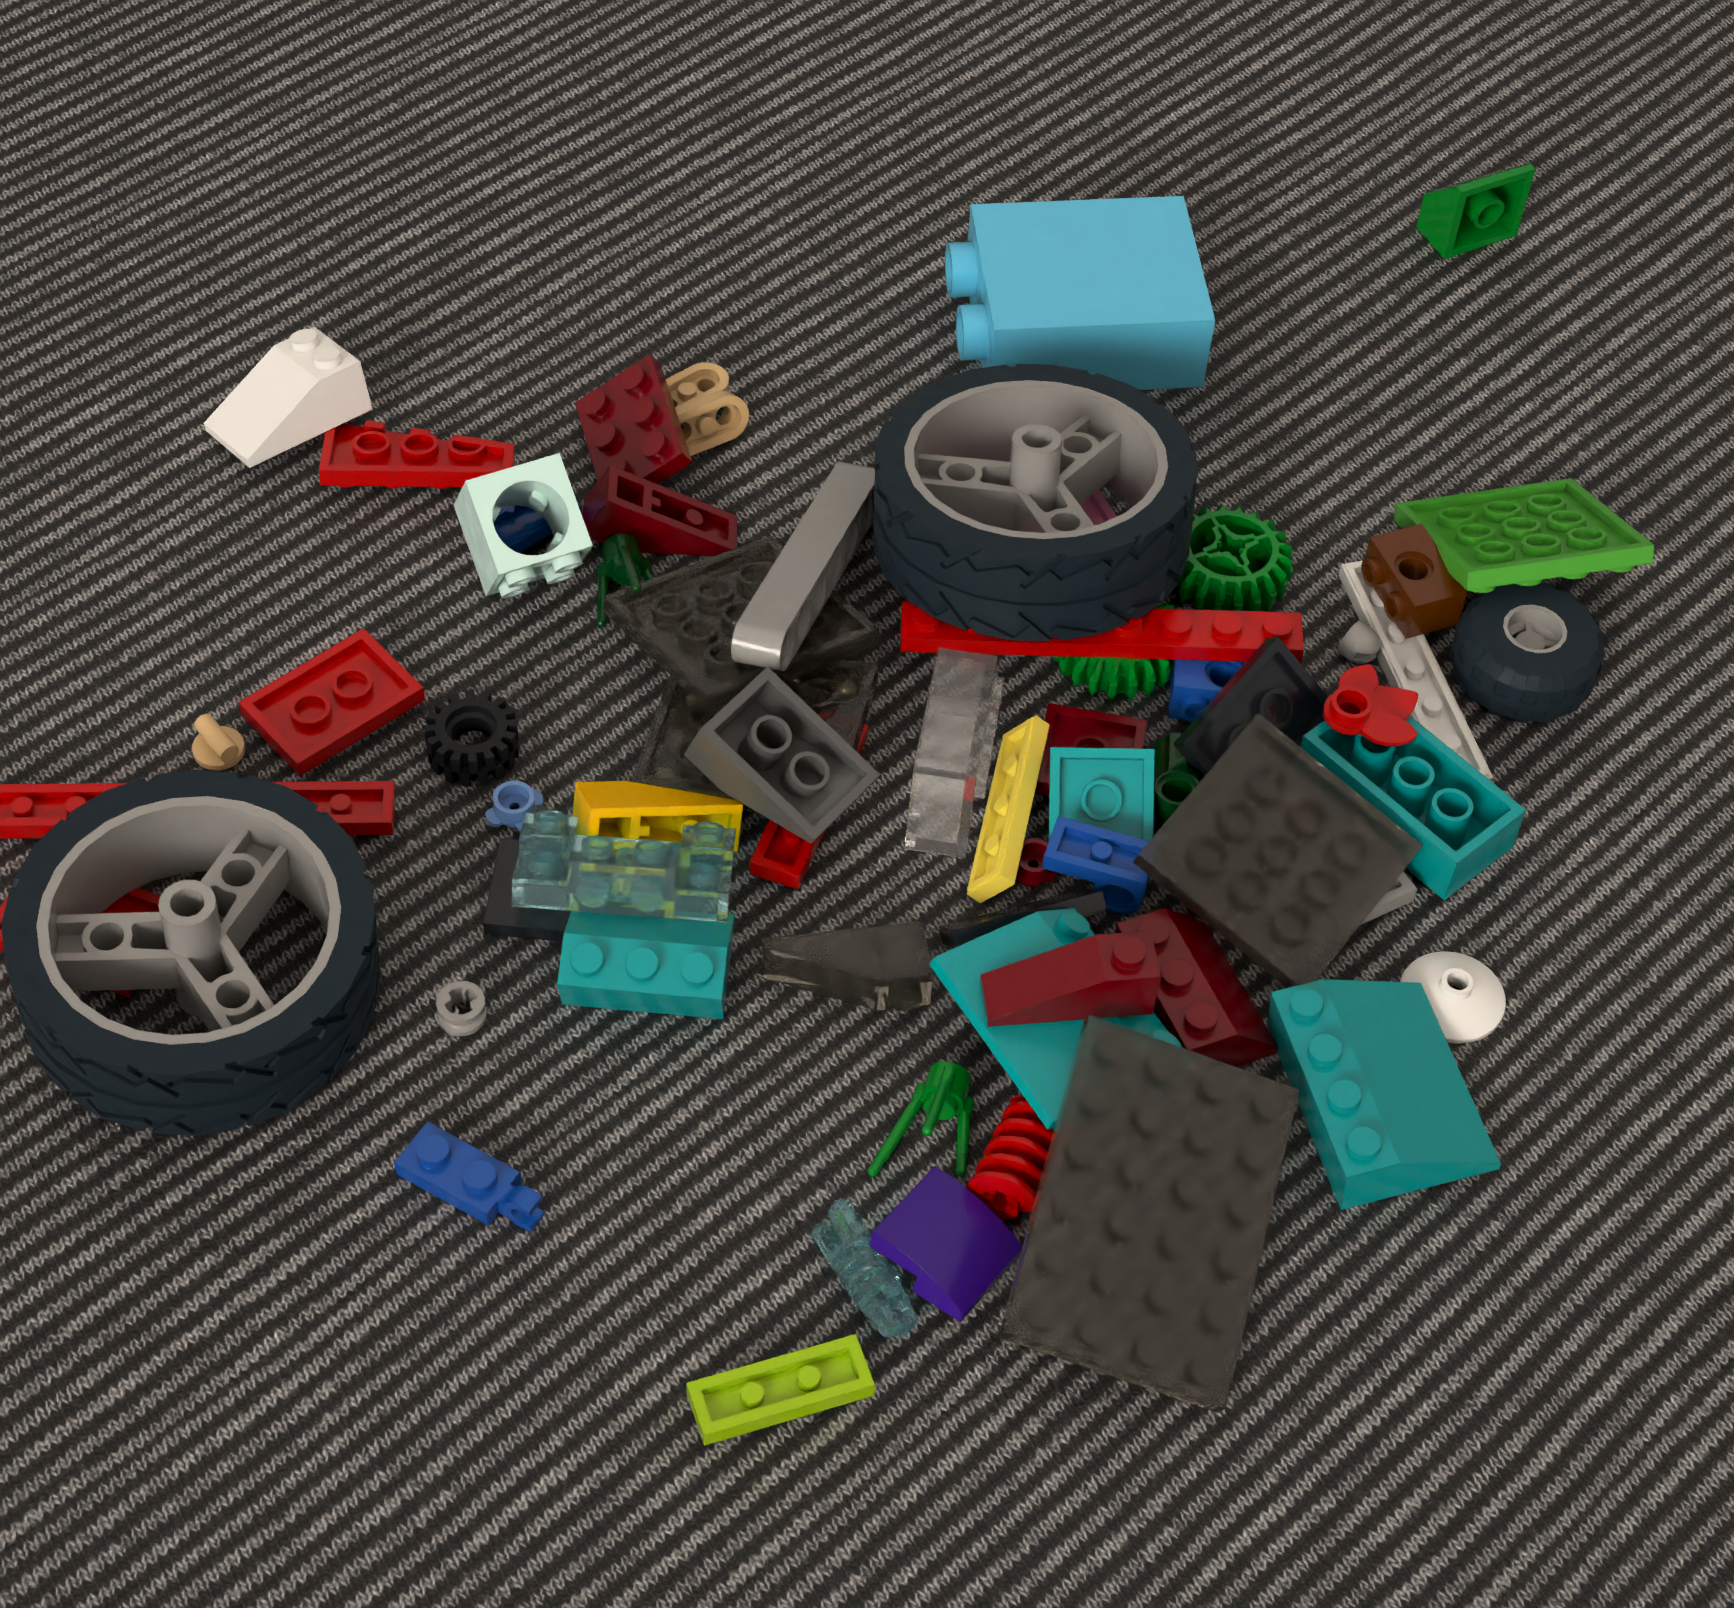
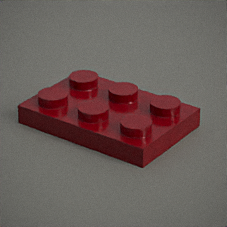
(634, 424)

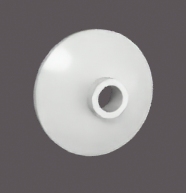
(1463, 1013)

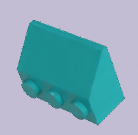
(646, 964)

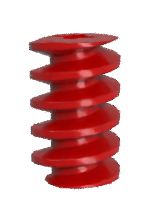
(1012, 1161)

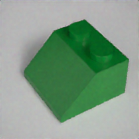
(1475, 211)

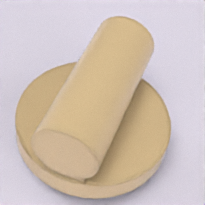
(216, 745)

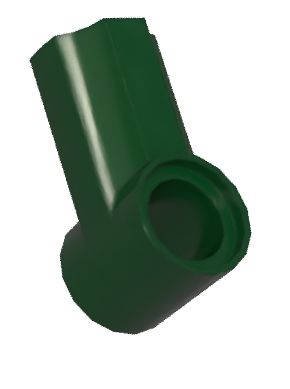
(1172, 779)

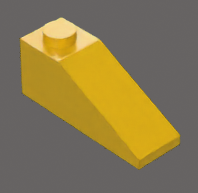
(648, 811)

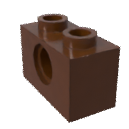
(1413, 581)

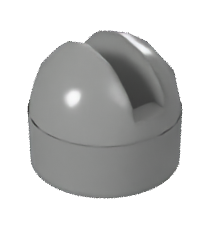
(1360, 644)

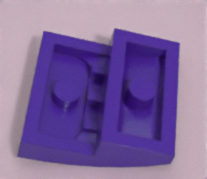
(947, 1243)

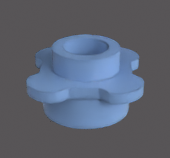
(513, 795)

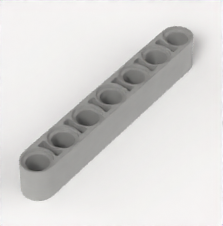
(806, 569)

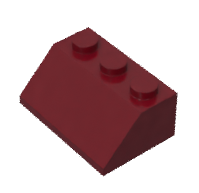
(1200, 992)

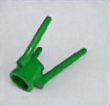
(942, 1098)

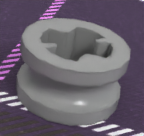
(465, 993)

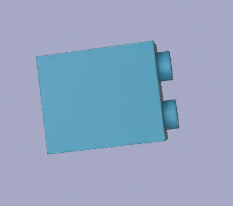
(1085, 289)

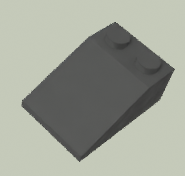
(781, 758)

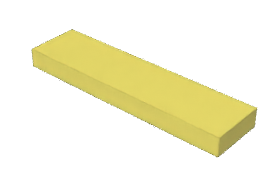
(1008, 809)

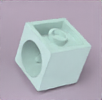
(536, 485)

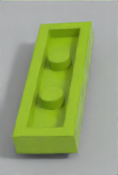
(780, 1389)

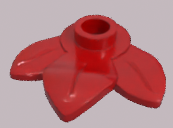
(1370, 708)

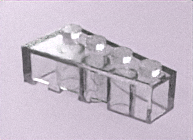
(951, 750)

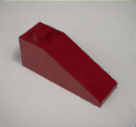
(656, 517)
(1084, 978)

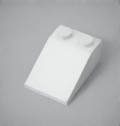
(290, 398)

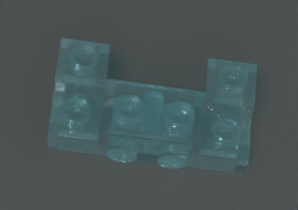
(623, 874)

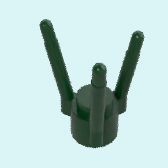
(622, 564)

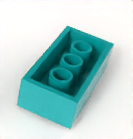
(1431, 796)

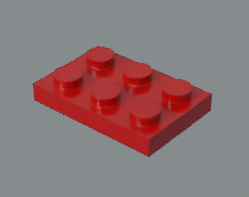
(331, 701)

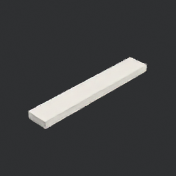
(1413, 667)

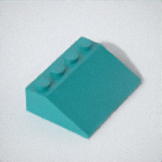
(1036, 1053)
(1378, 1088)

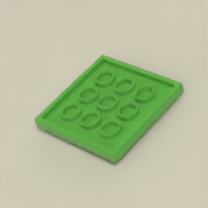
(1526, 534)

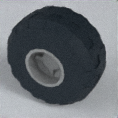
(1527, 652)

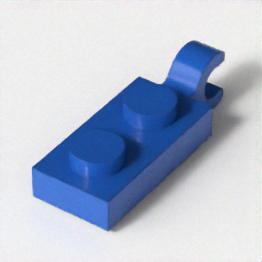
(468, 1178)

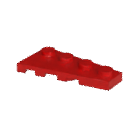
(397, 460)

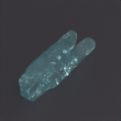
(864, 1271)

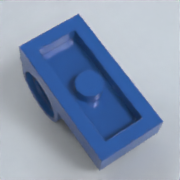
(1100, 858)

